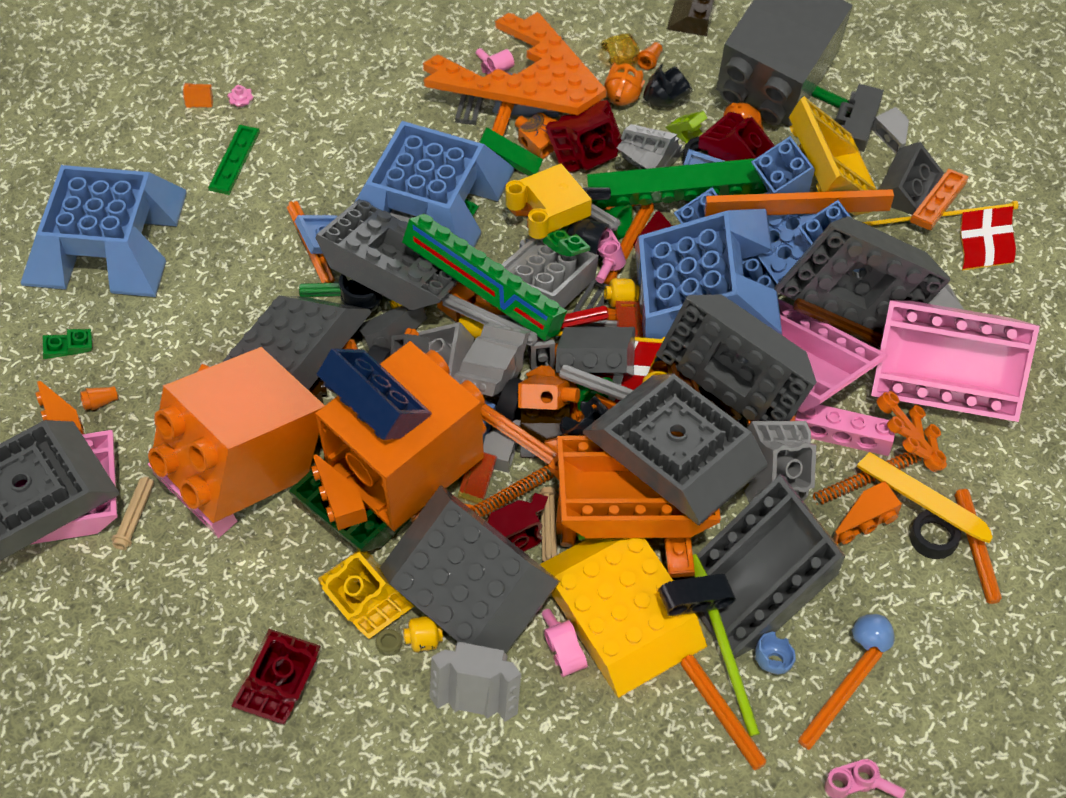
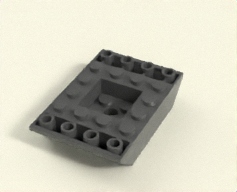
(370, 250)
(891, 272)
(738, 358)
(689, 471)
(60, 487)

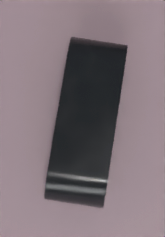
(696, 594)

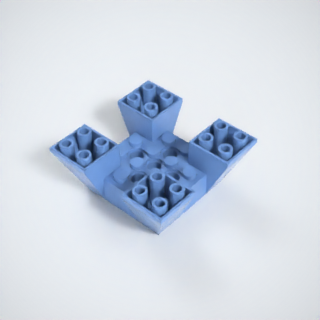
(781, 171)
(433, 175)
(103, 216)
(704, 260)

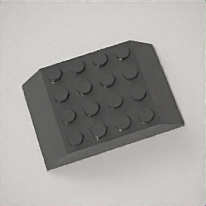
(302, 333)
(773, 561)
(467, 575)

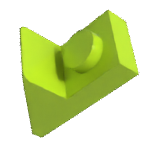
(687, 126)

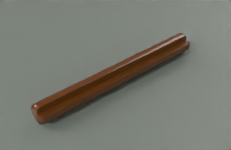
(838, 321)

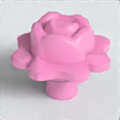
(240, 96)

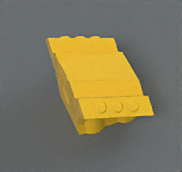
(364, 593)

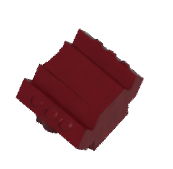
(585, 138)
(735, 138)
(520, 521)
(276, 676)

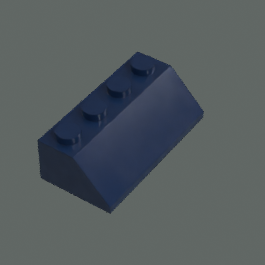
(372, 393)

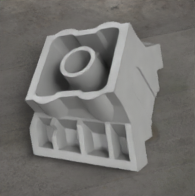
(649, 147)
(494, 358)
(788, 453)
(475, 681)

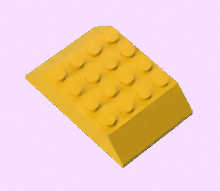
(829, 150)
(617, 612)

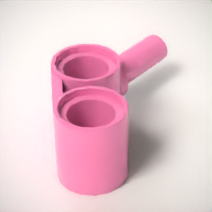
(502, 60)
(612, 255)
(563, 640)
(853, 782)

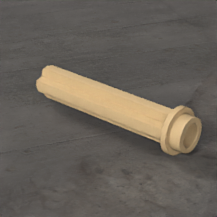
(132, 515)
(548, 520)

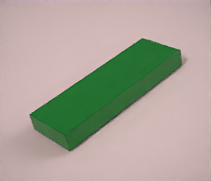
(512, 153)

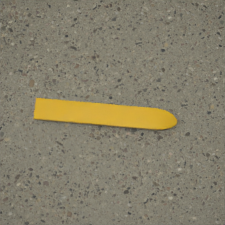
(926, 497)

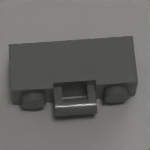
(863, 109)

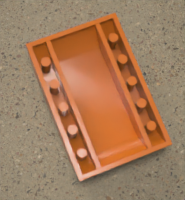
(611, 502)

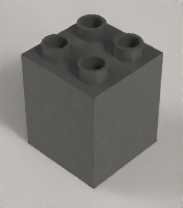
(781, 54)

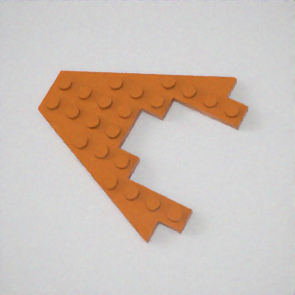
(553, 83)

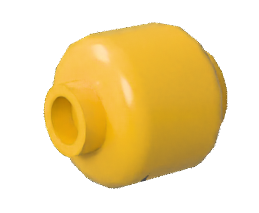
(621, 290)
(423, 634)

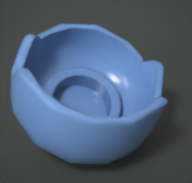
(874, 631)
(771, 645)

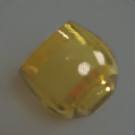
(621, 49)

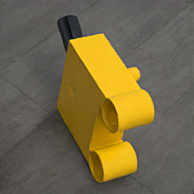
(554, 198)

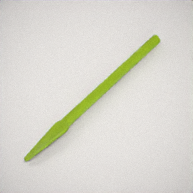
(729, 660)

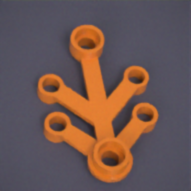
(913, 431)

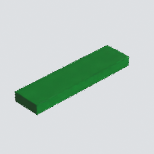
(234, 159)

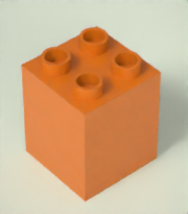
(235, 433)
(404, 473)

